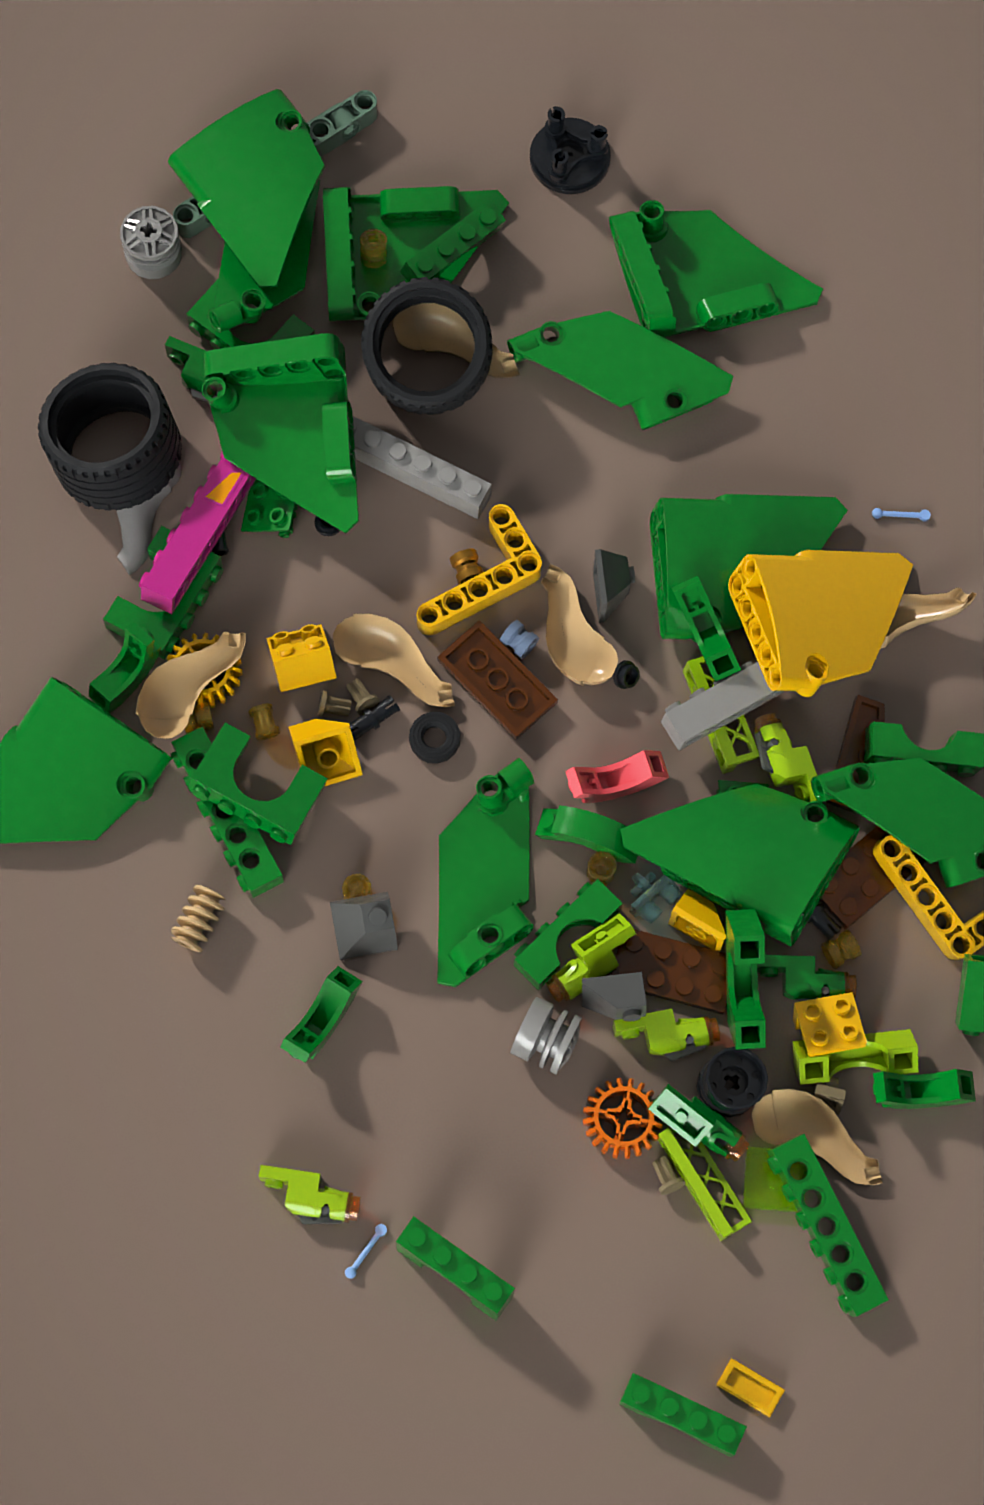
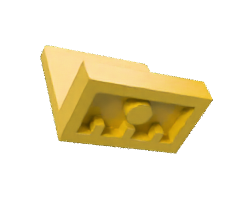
(829, 1024)

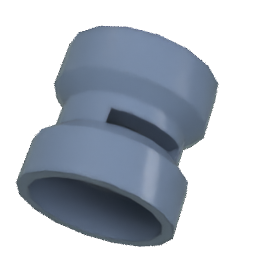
(519, 639)

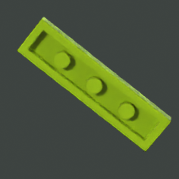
(719, 739)
(698, 1189)

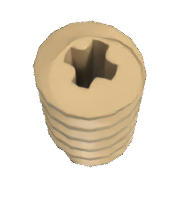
(197, 918)

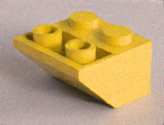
(301, 657)

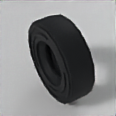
(435, 720)

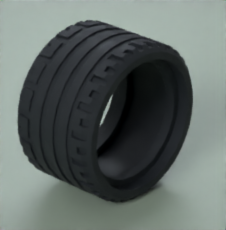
(414, 293)
(94, 394)

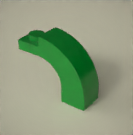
(706, 628)
(127, 670)
(585, 829)
(323, 1016)
(923, 1090)

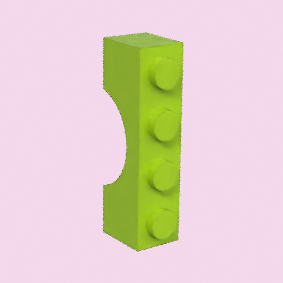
(884, 1051)

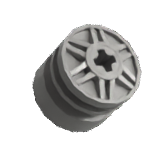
(151, 242)
(546, 1035)

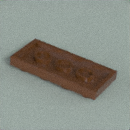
(497, 679)
(861, 880)
(676, 970)

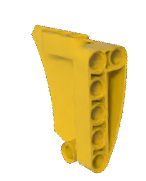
(817, 613)

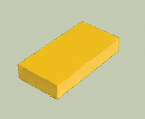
(750, 1387)

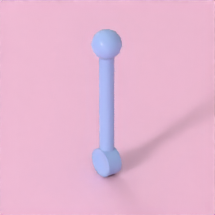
(924, 515)
(380, 1230)

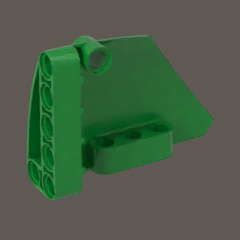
(700, 272)
(714, 537)
(749, 852)

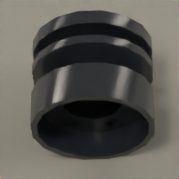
(746, 1073)

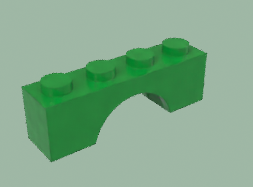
(455, 242)
(960, 754)
(591, 908)
(683, 1414)

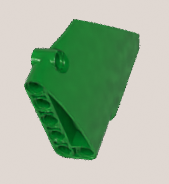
(253, 180)
(409, 220)
(289, 420)
(71, 769)

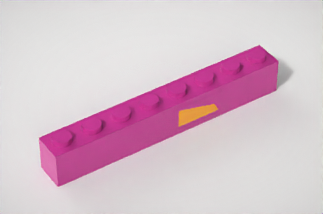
(195, 536)

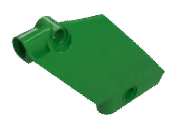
(239, 288)
(625, 365)
(918, 808)
(485, 875)

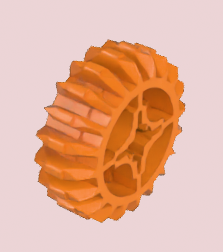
(609, 1116)

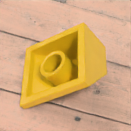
(326, 749)
(698, 920)

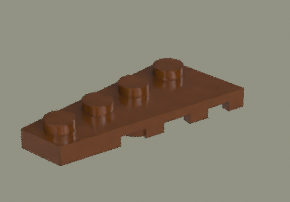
(853, 746)

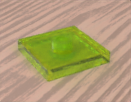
(762, 1187)

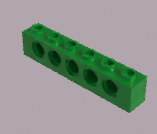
(266, 873)
(870, 1291)

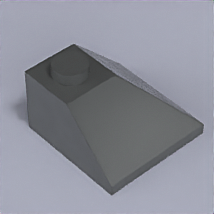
(611, 581)
(364, 925)
(615, 996)

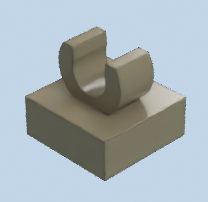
(831, 1094)

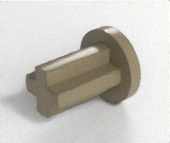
(362, 696)
(333, 705)
(667, 1176)

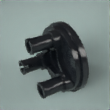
(569, 154)

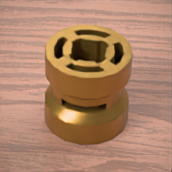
(466, 565)

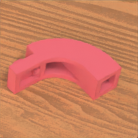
(617, 779)

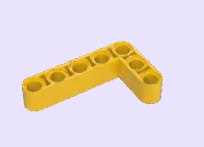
(487, 580)
(937, 903)

